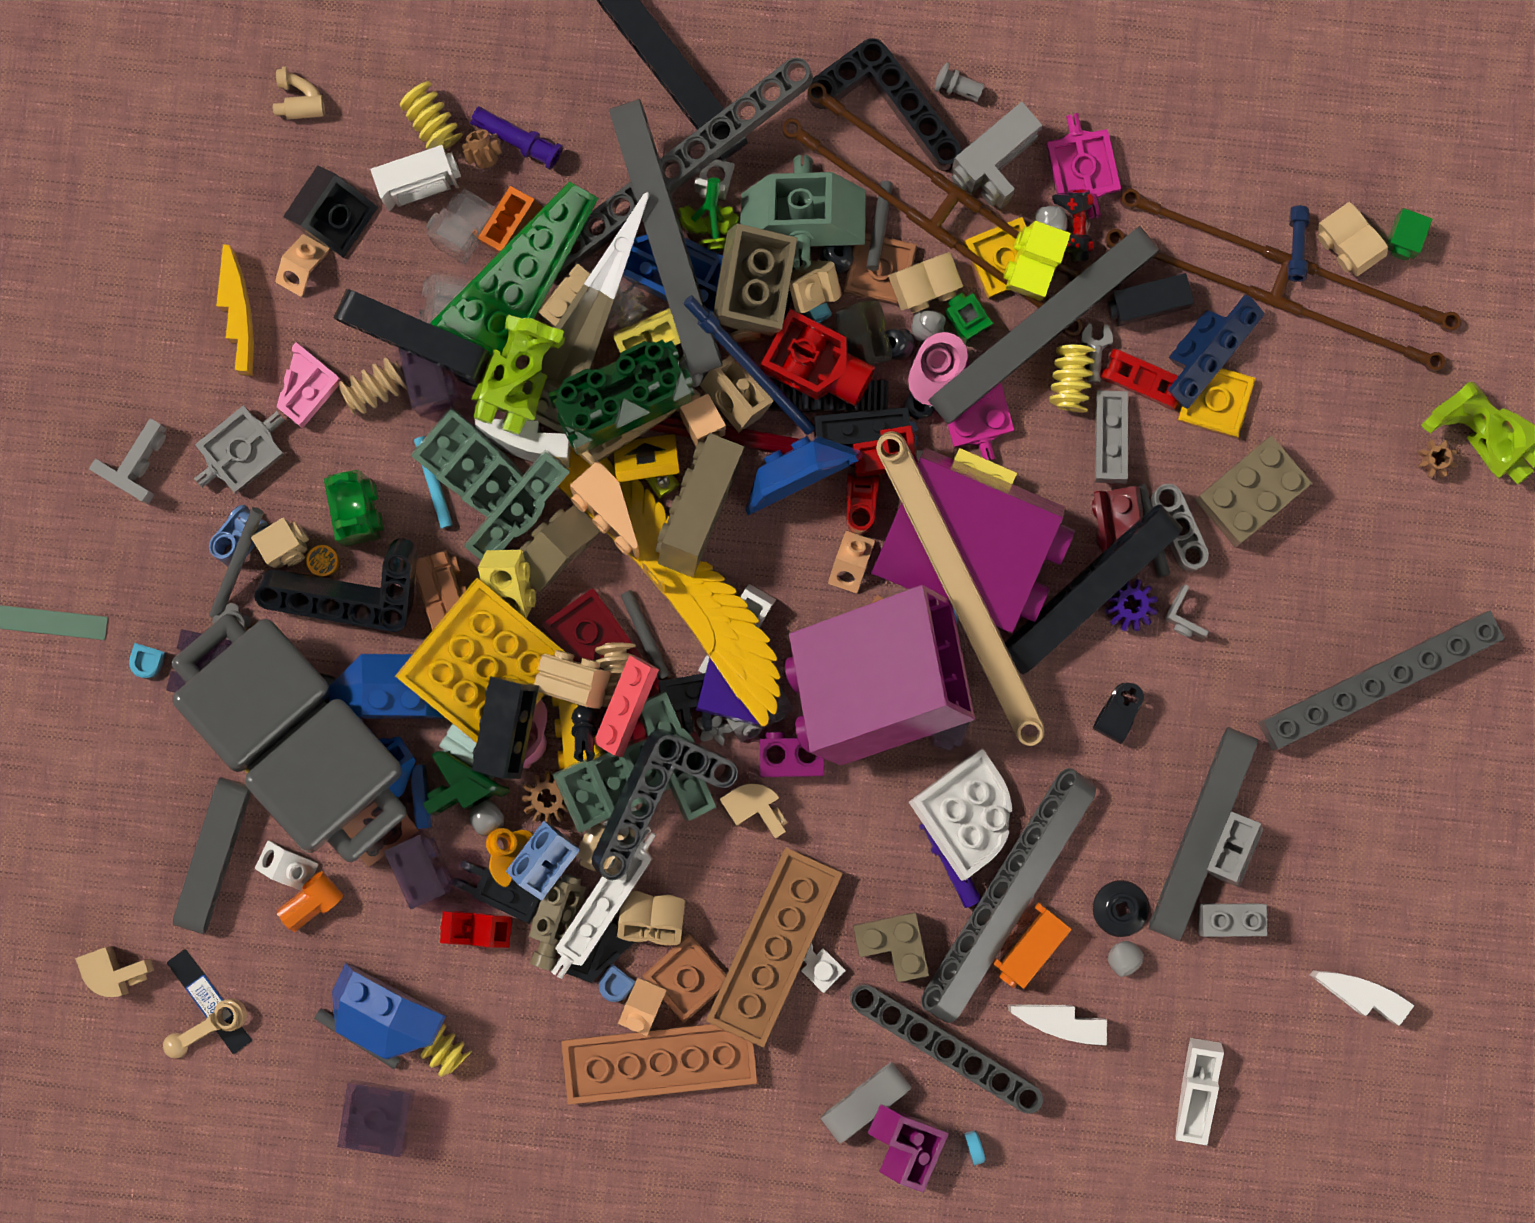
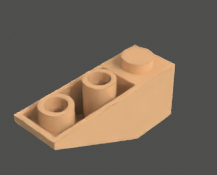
(603, 498)

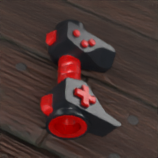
(1076, 203)

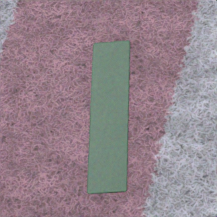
(53, 622)

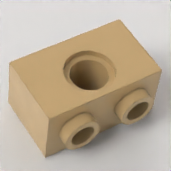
(736, 394)

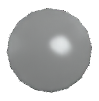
(958, 84)

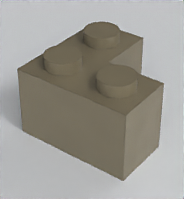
(557, 545)
(899, 936)

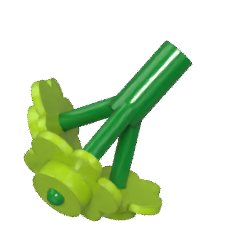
(718, 221)

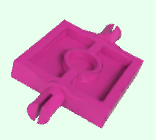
(1084, 162)
(983, 422)

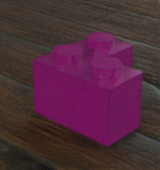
(912, 1147)

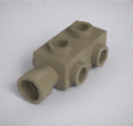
(552, 915)

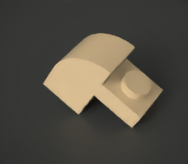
(814, 285)
(754, 798)
(103, 974)

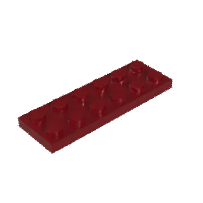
(588, 625)

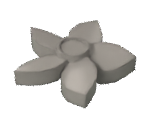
(717, 730)

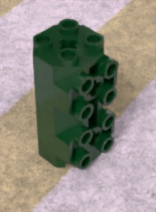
(621, 395)

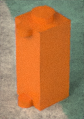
(1032, 949)

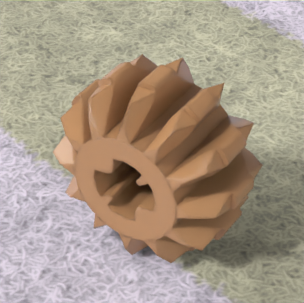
(541, 806)

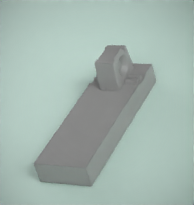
(1111, 437)

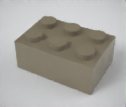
(754, 279)
(1253, 491)

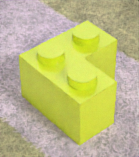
(1038, 254)

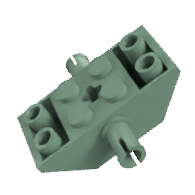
(808, 206)

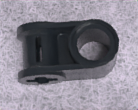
(1115, 717)

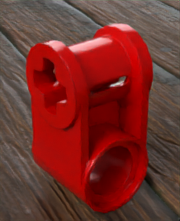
(861, 497)

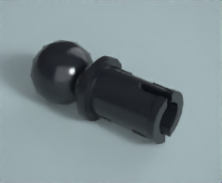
(584, 732)

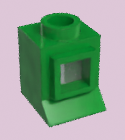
(967, 316)

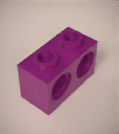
(791, 765)

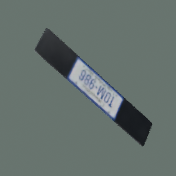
(206, 997)

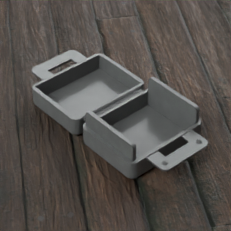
(305, 757)

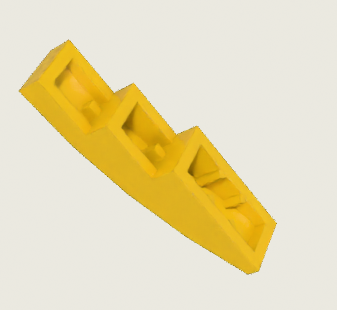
(234, 299)

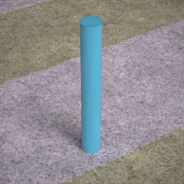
(436, 494)

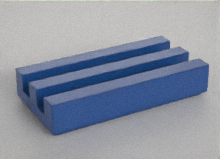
(420, 791)

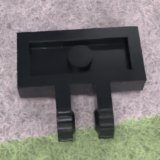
(684, 695)

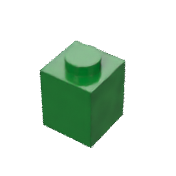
(1408, 234)

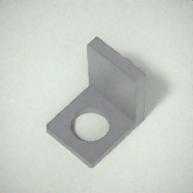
(1182, 625)

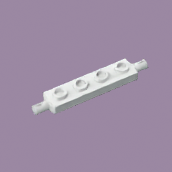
(600, 910)

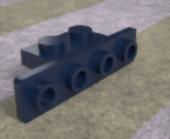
(1209, 348)

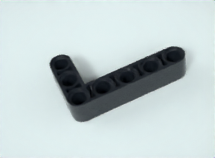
(892, 95)
(413, 335)
(348, 596)
(651, 794)

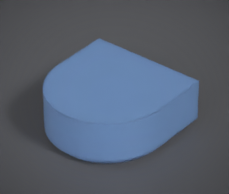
(615, 984)

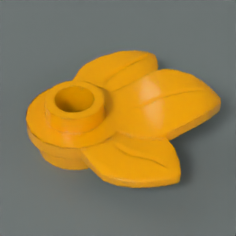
(502, 859)

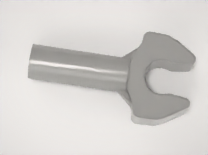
(1099, 345)

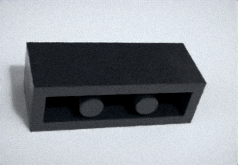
(505, 727)

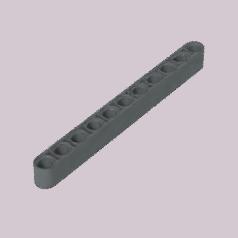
(681, 153)

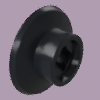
(1107, 915)

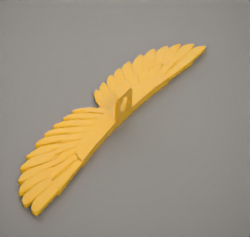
(703, 602)

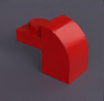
(871, 463)
(475, 929)

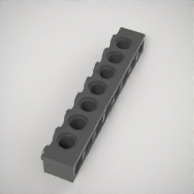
(1381, 680)

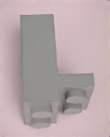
(985, 157)

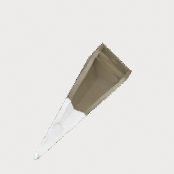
(586, 318)

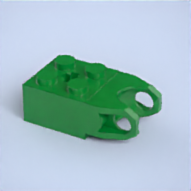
(353, 507)

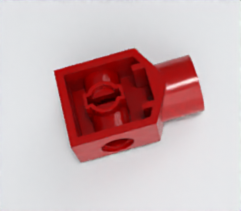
(816, 361)

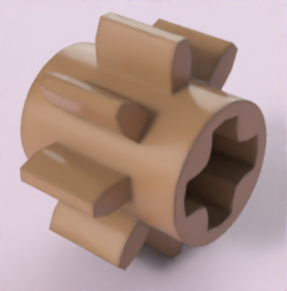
(482, 148)
(1445, 456)

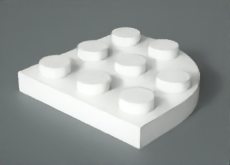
(967, 813)

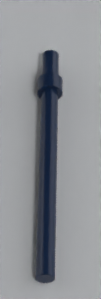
(711, 324)

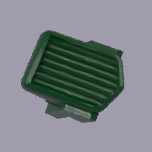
(465, 787)

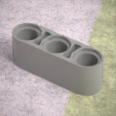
(1192, 538)
(863, 1102)

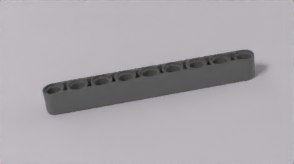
(664, 233)
(1044, 325)
(1008, 895)

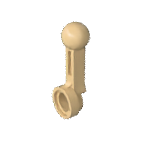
(177, 1044)

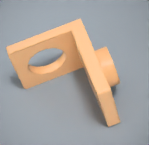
(301, 260)
(852, 558)

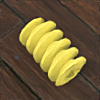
(427, 117)
(1071, 377)
(445, 1052)

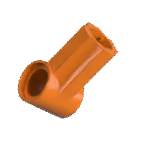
(316, 896)

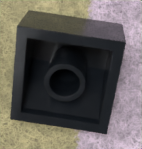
(330, 211)

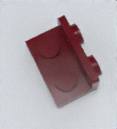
(1116, 513)

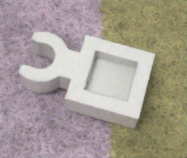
(822, 968)

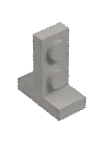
(135, 462)

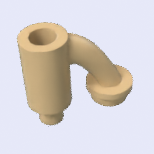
(301, 107)

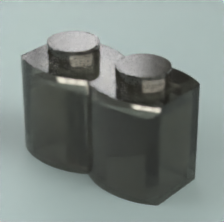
(864, 332)

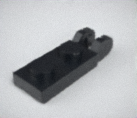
(509, 899)

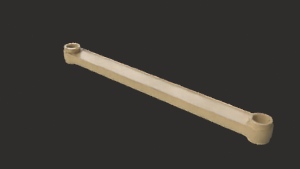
(960, 588)

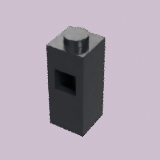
(1150, 300)

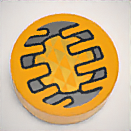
(322, 561)

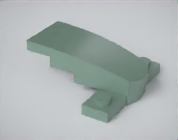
(488, 480)
(596, 785)

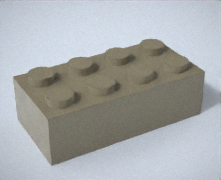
(698, 504)

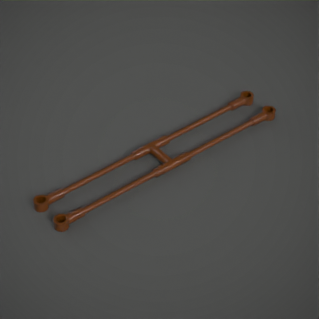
(932, 225)
(1275, 297)

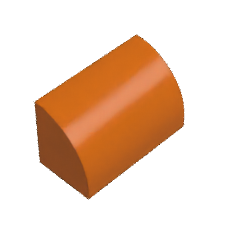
(508, 219)

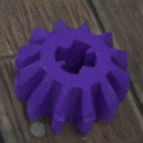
(1126, 614)

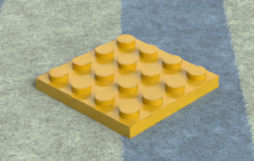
(470, 644)

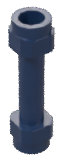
(1299, 220)

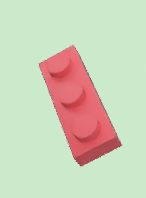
(626, 706)

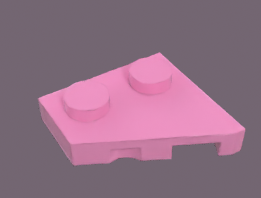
(305, 386)

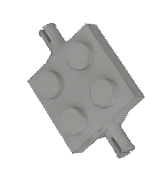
(239, 449)

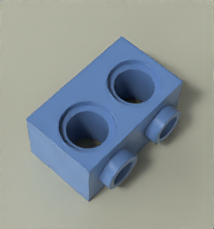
(542, 860)

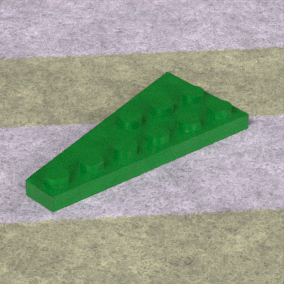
(519, 274)

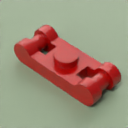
(1142, 379)

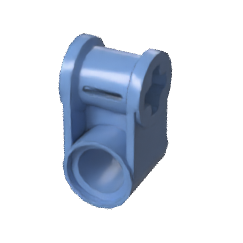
(230, 534)

